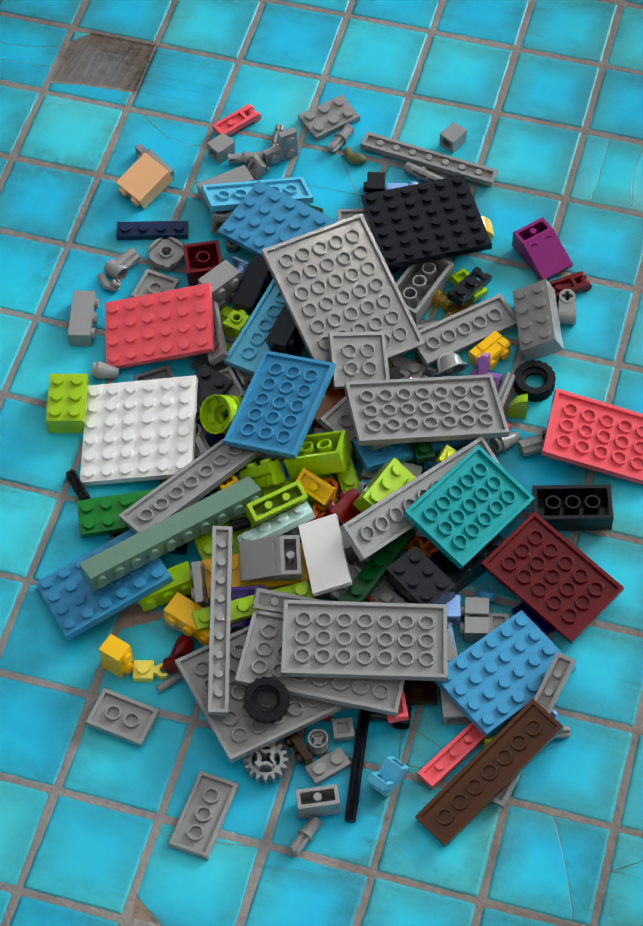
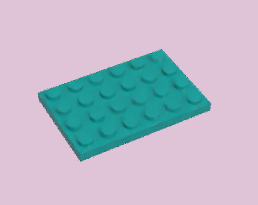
(468, 506)

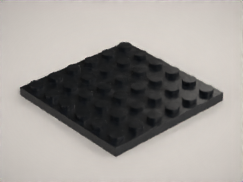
(426, 222)

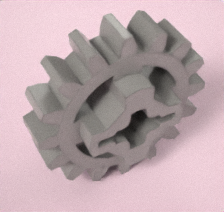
(267, 770)

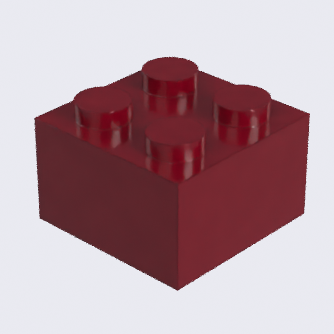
(201, 259)

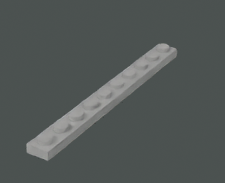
(220, 621)

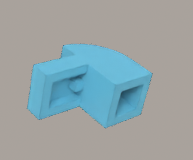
(388, 776)

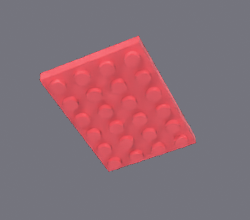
(159, 326)
(595, 436)

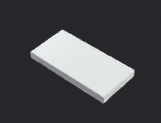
(325, 555)

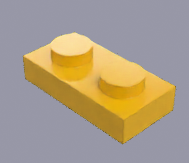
(316, 486)

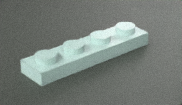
(281, 524)

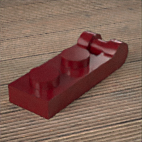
(569, 282)

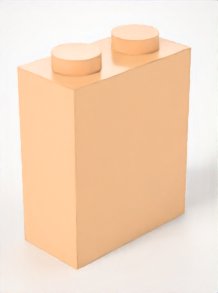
(144, 181)

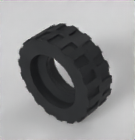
(537, 368)
(252, 692)

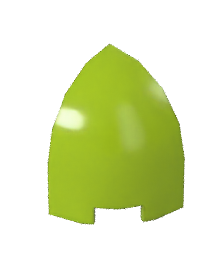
(518, 407)

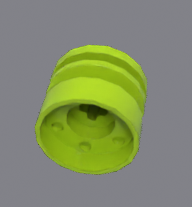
(218, 412)

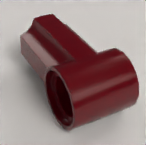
(182, 647)

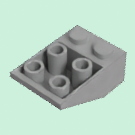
(270, 559)

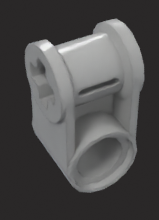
(566, 307)

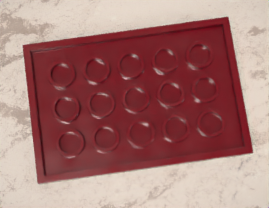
(552, 577)

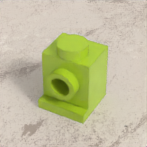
(235, 323)

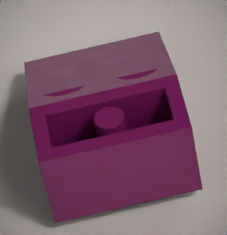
(541, 249)

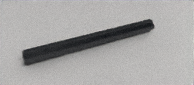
(357, 766)

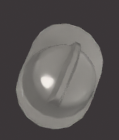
(449, 364)

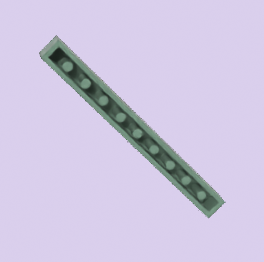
(169, 534)

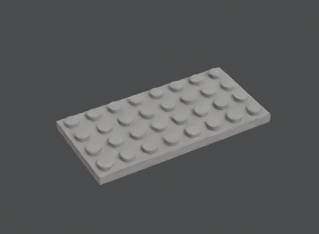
(425, 409)
(364, 640)
(263, 657)

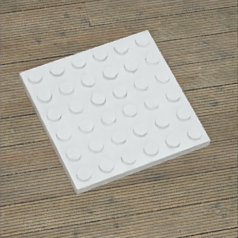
(139, 430)

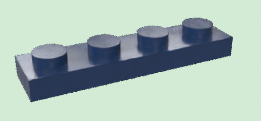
(152, 230)

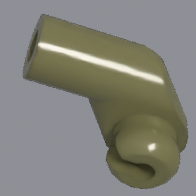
(354, 158)

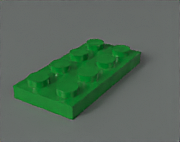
(101, 514)

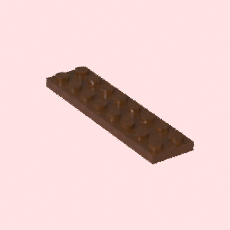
(489, 772)

